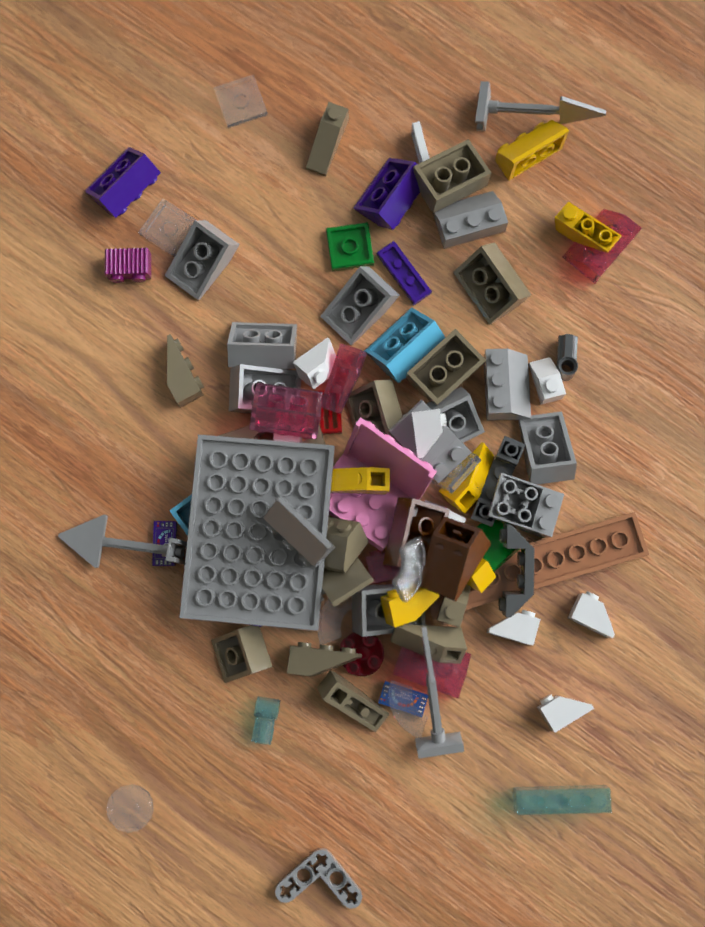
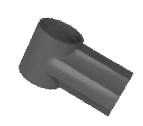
(567, 355)

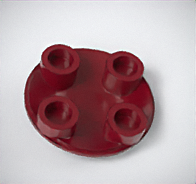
(371, 651)

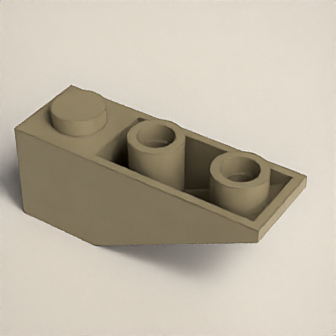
(179, 375)
(445, 643)
(312, 661)

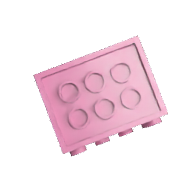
(407, 480)

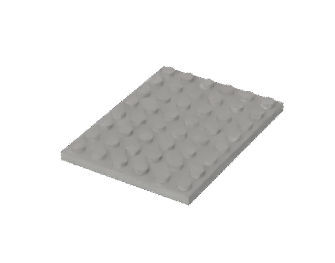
(232, 559)

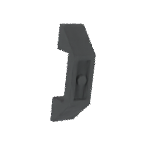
(504, 462)
(513, 600)

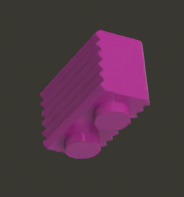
(128, 264)

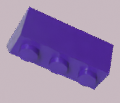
(123, 182)
(389, 193)

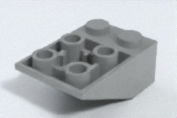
(526, 505)

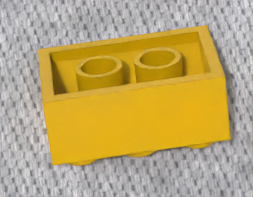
(531, 148)

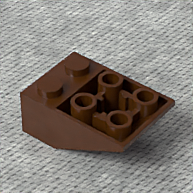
(453, 557)

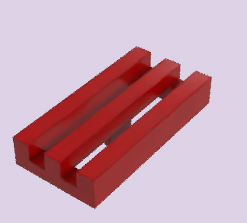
(331, 430)

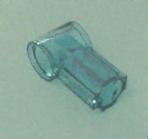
(265, 714)

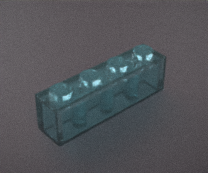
(562, 799)

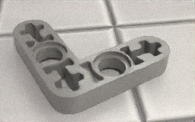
(323, 871)

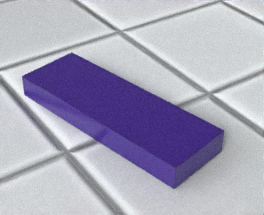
(404, 273)

